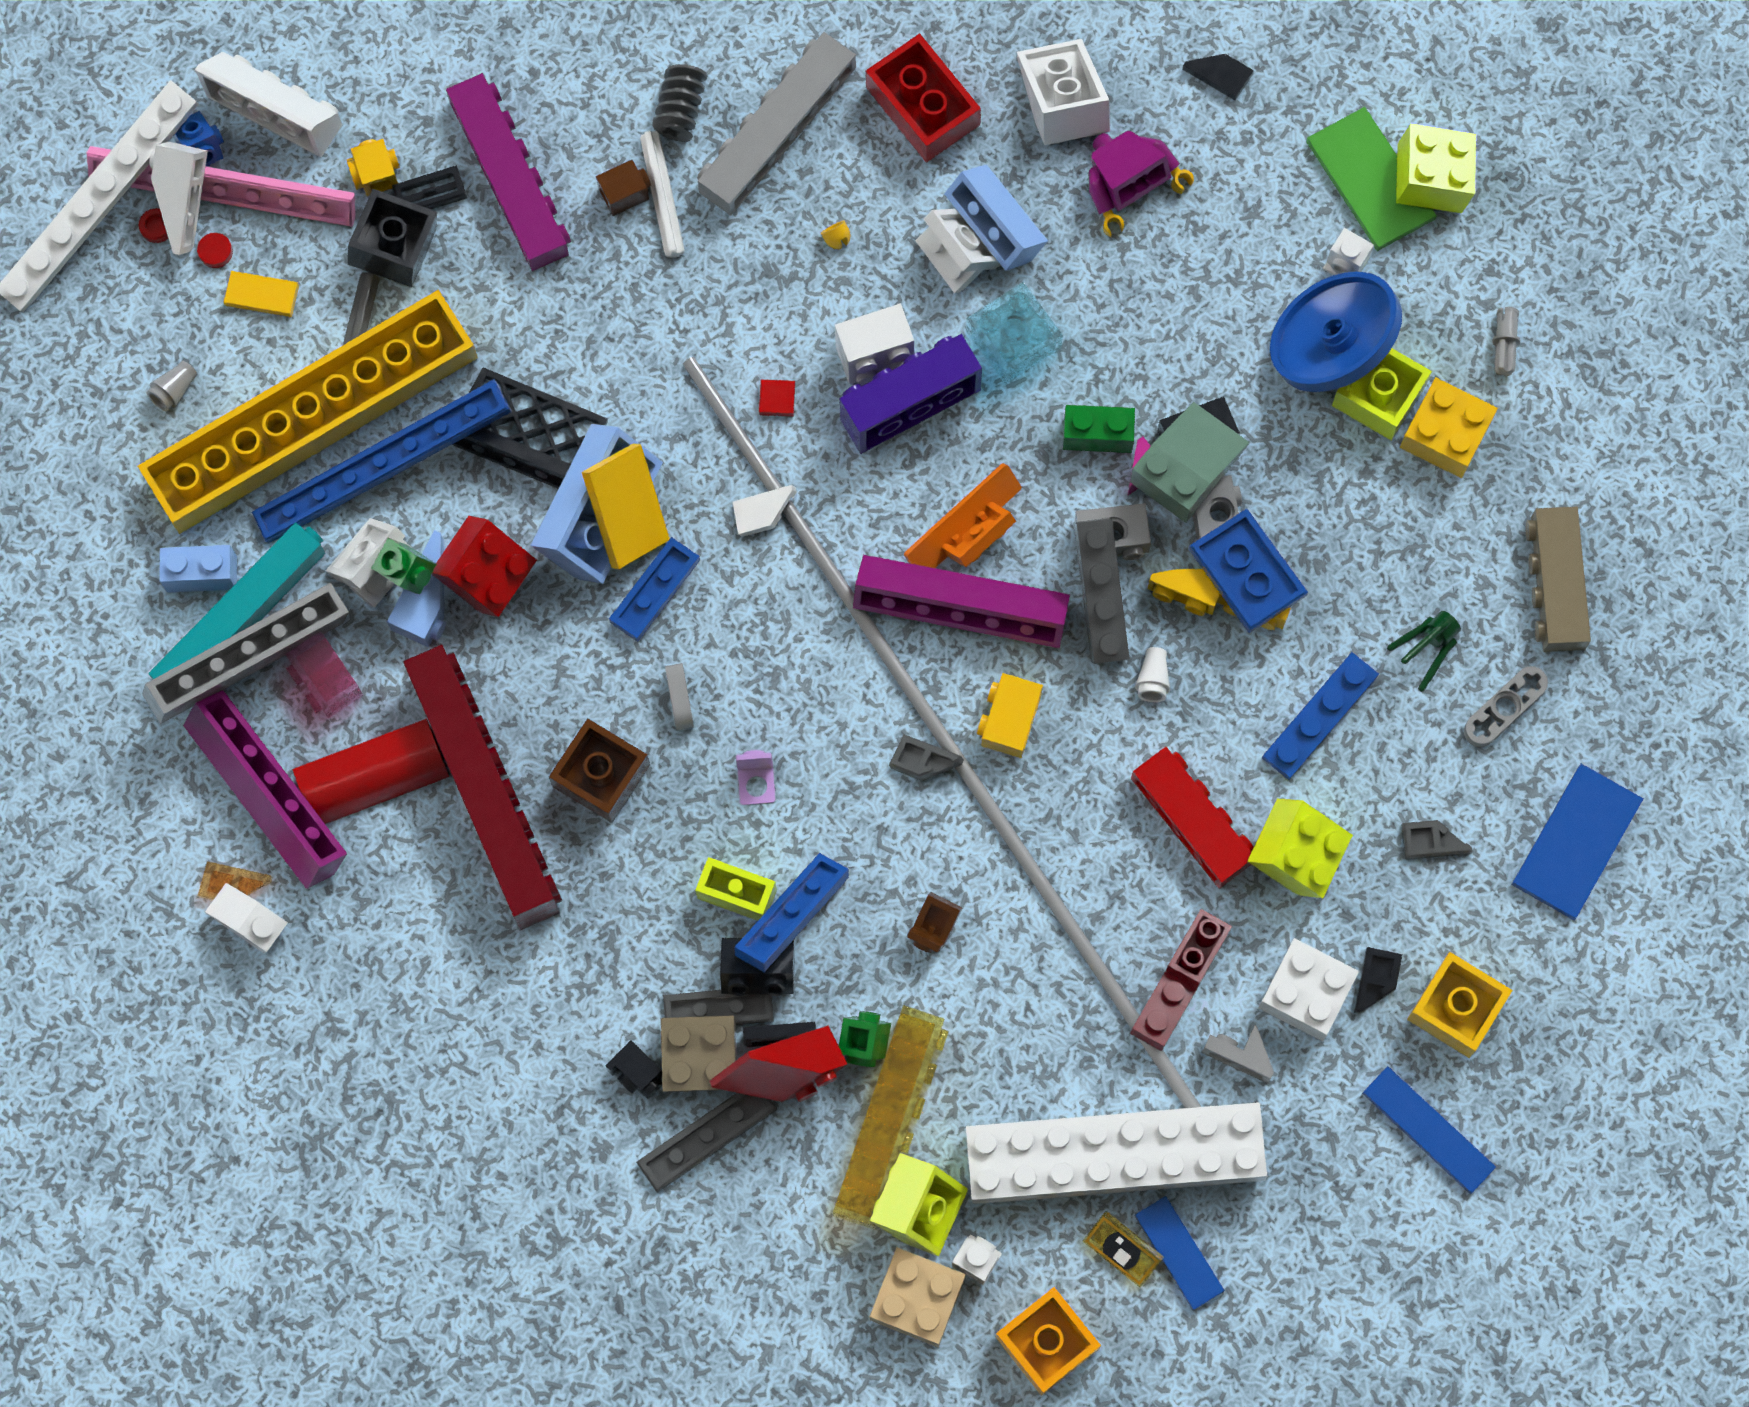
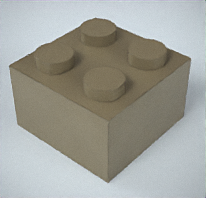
(696, 1051)

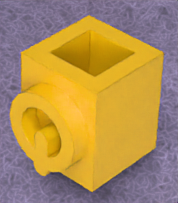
(373, 166)

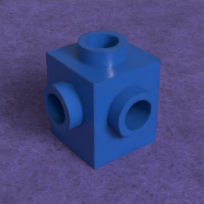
(198, 134)

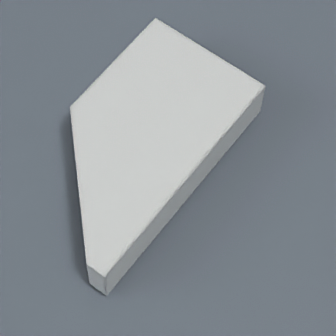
(761, 510)

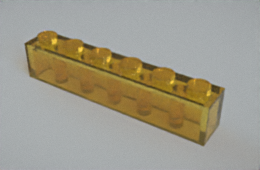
(890, 1113)

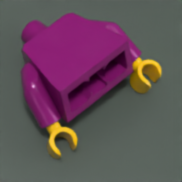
(1128, 170)

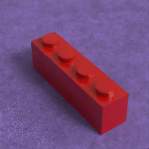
(1193, 816)

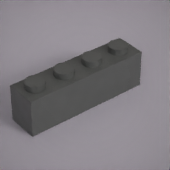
(1101, 590)

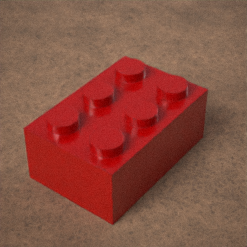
(923, 97)

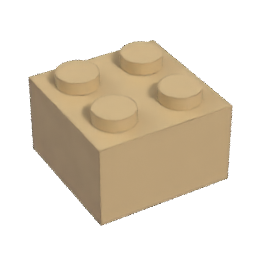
(917, 1297)

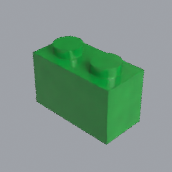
(1099, 428)

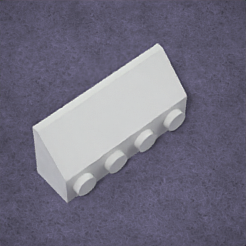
(269, 102)

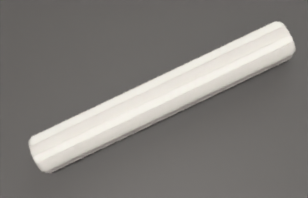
(662, 194)

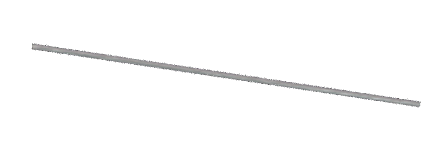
(940, 733)

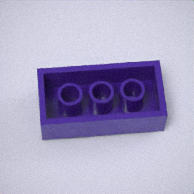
(910, 392)

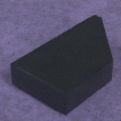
(1220, 73)
(1377, 978)

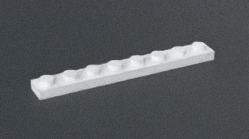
(96, 196)

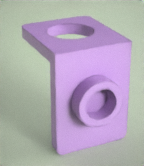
(754, 764)

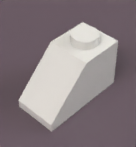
(246, 917)

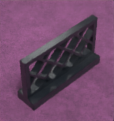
(521, 457)

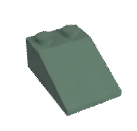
(1188, 461)

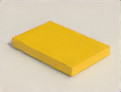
(625, 506)

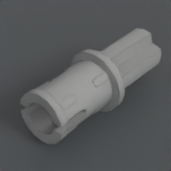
(1506, 341)

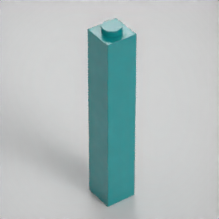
(251, 596)

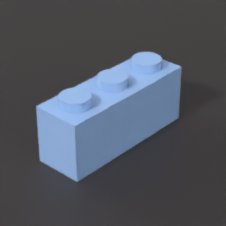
(995, 217)

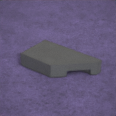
(1431, 840)

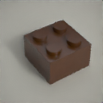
(599, 770)

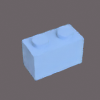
(198, 568)

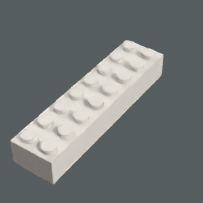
(1116, 1153)

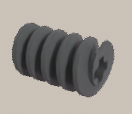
(678, 102)

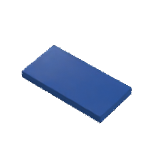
(1577, 841)

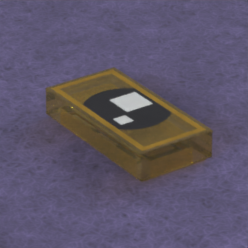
(1123, 1249)

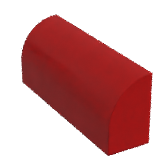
(372, 772)

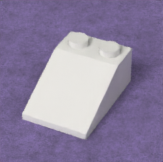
(1064, 92)

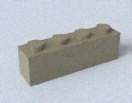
(1559, 579)

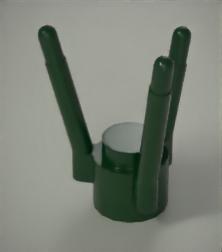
(1437, 632)

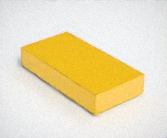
(261, 293)

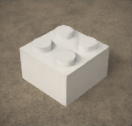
(873, 343)
(1308, 989)

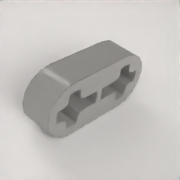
(679, 696)

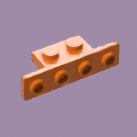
(970, 524)

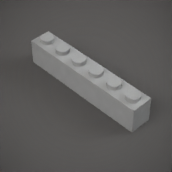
(776, 123)
(244, 653)

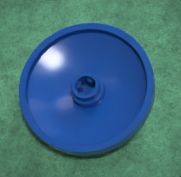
(1336, 331)

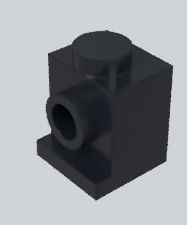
(636, 1070)

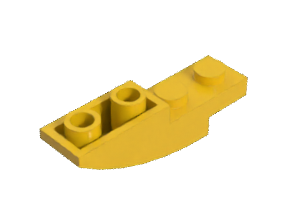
(1197, 593)

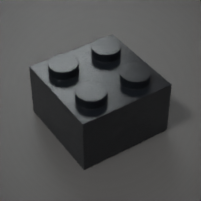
(392, 238)

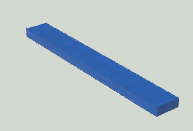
(382, 461)

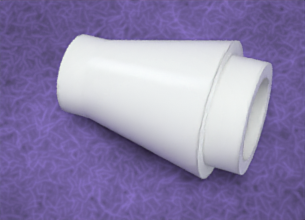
(1153, 676)

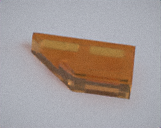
(217, 875)

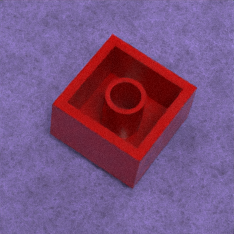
(483, 566)

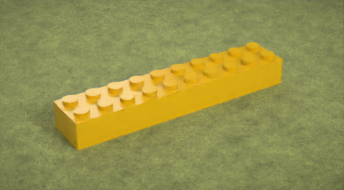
(308, 411)

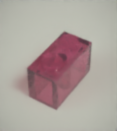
(323, 674)

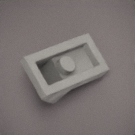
(1250, 1060)

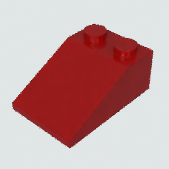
(785, 1068)

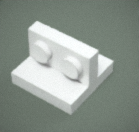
(954, 248)
(357, 558)

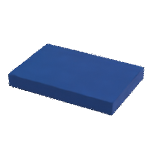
(1248, 570)

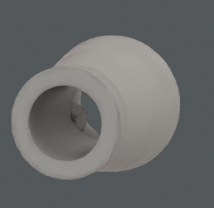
(171, 386)

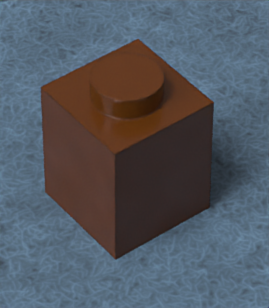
(623, 187)

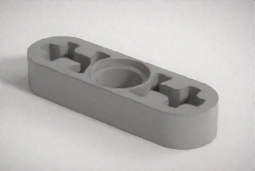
(1494, 730)

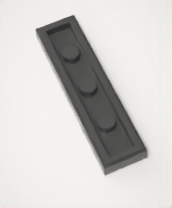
(703, 1138)

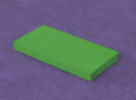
(1366, 177)

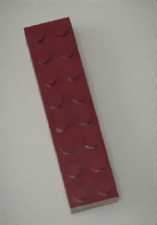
(478, 778)

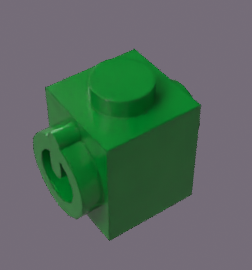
(404, 566)
(864, 1038)

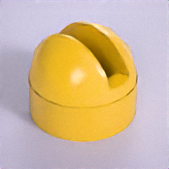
(835, 234)

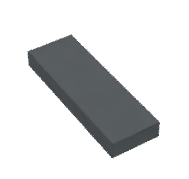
(745, 1008)

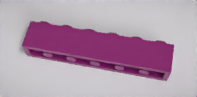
(508, 172)
(961, 601)
(264, 789)

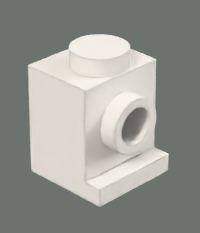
(1348, 254)
(976, 1258)

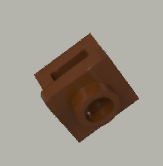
(934, 923)

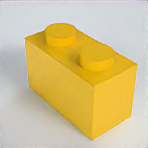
(1010, 715)

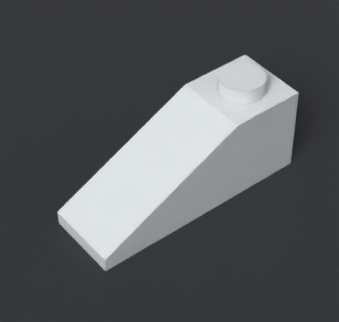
(178, 189)

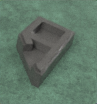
(922, 759)

